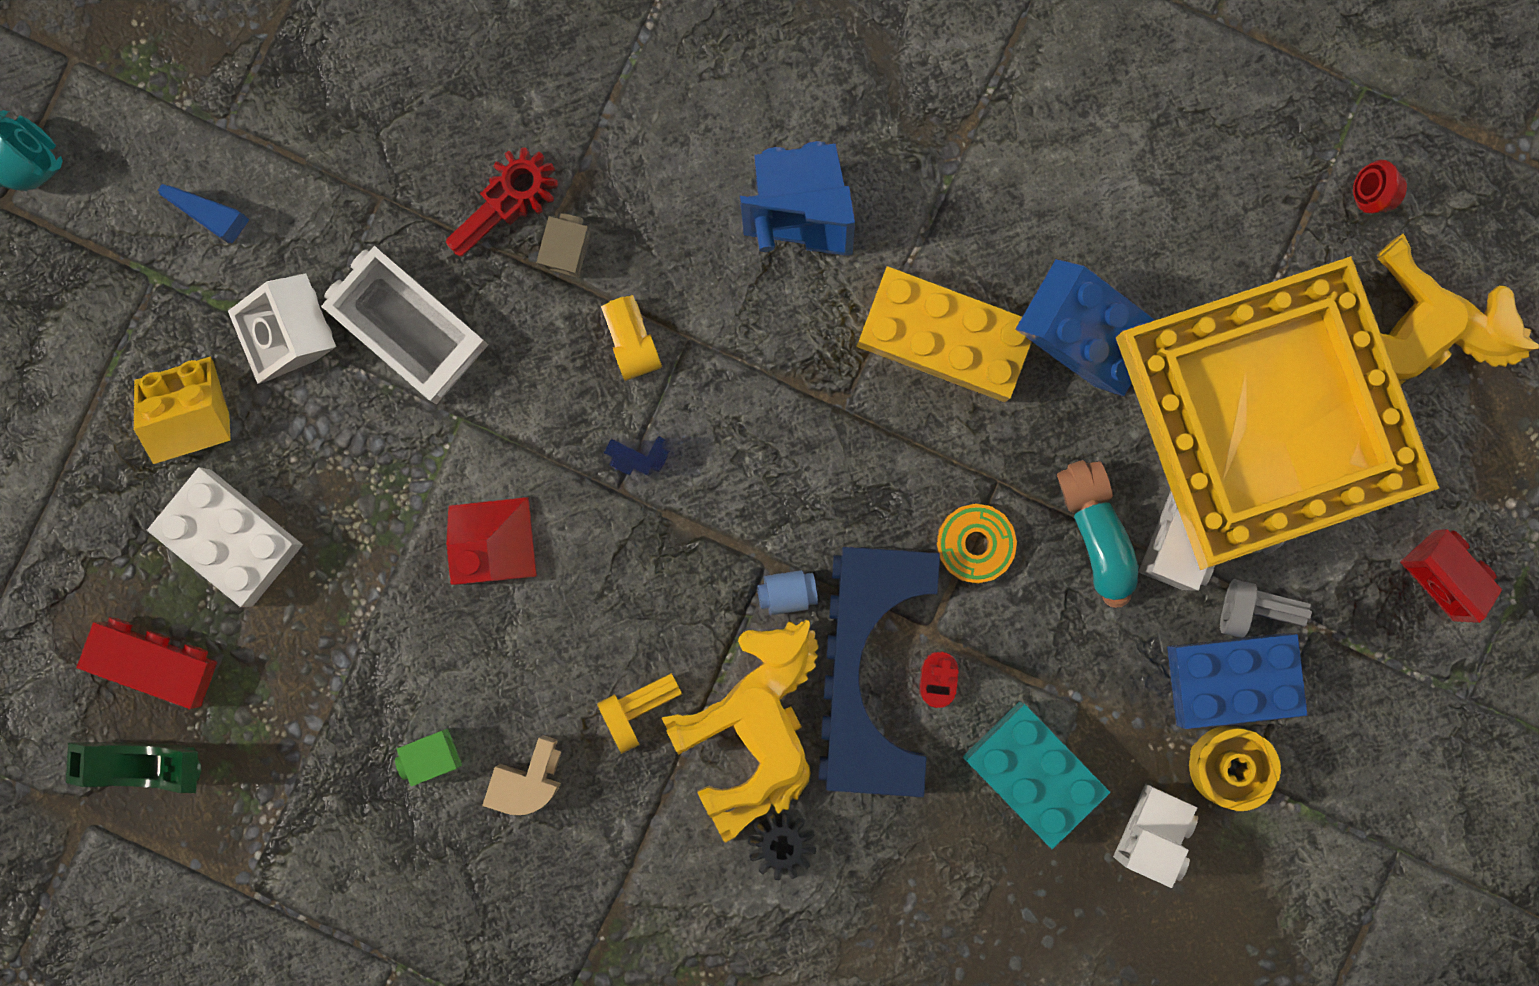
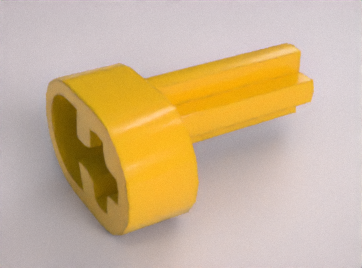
(620, 711)

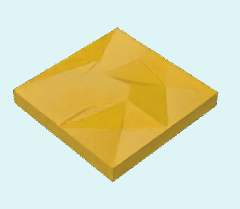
(1276, 412)

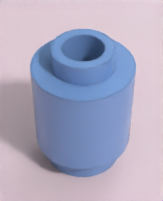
(787, 592)

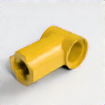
(633, 347)

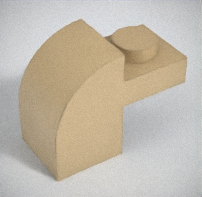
(521, 791)

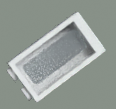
(403, 324)

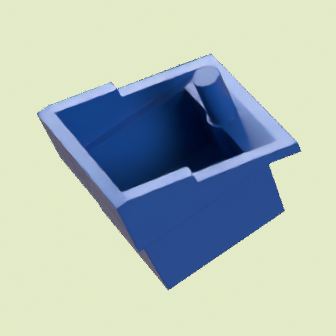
(800, 200)

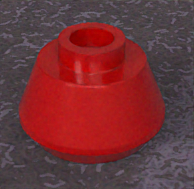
(1379, 187)

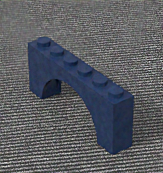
(857, 752)

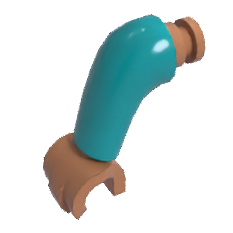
(1106, 540)

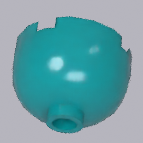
(25, 154)

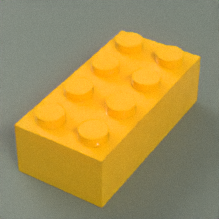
(945, 335)

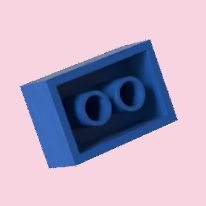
(1078, 322)
(1237, 680)

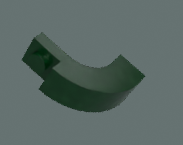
(133, 764)

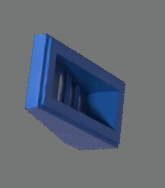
(218, 218)

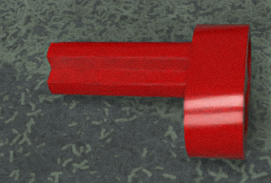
(938, 670)

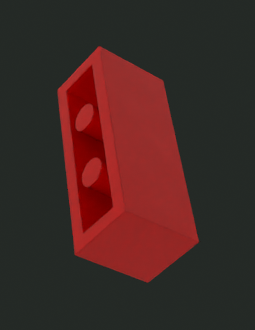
(147, 663)

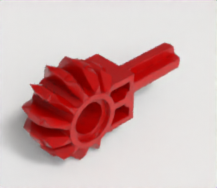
(504, 200)

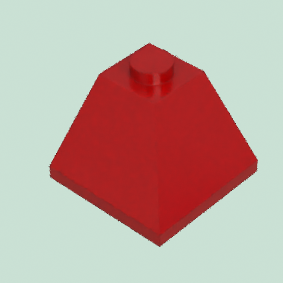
(490, 541)

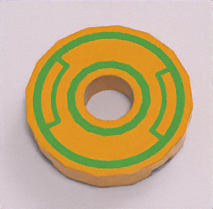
(1000, 543)

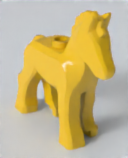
(1446, 318)
(762, 725)

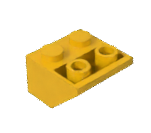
(180, 410)

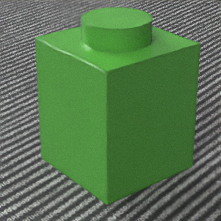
(427, 758)

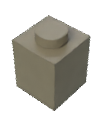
(564, 245)

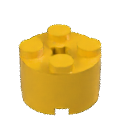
(1255, 777)

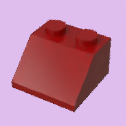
(1453, 576)

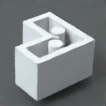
(1155, 837)

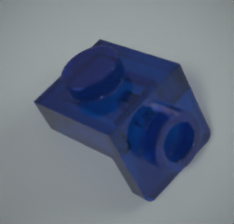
(627, 459)

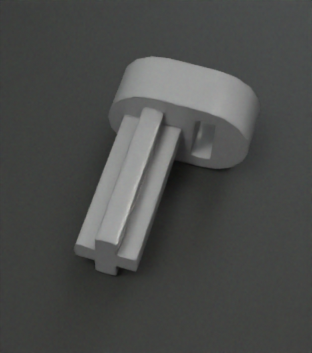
(1244, 600)

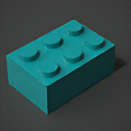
(1036, 774)

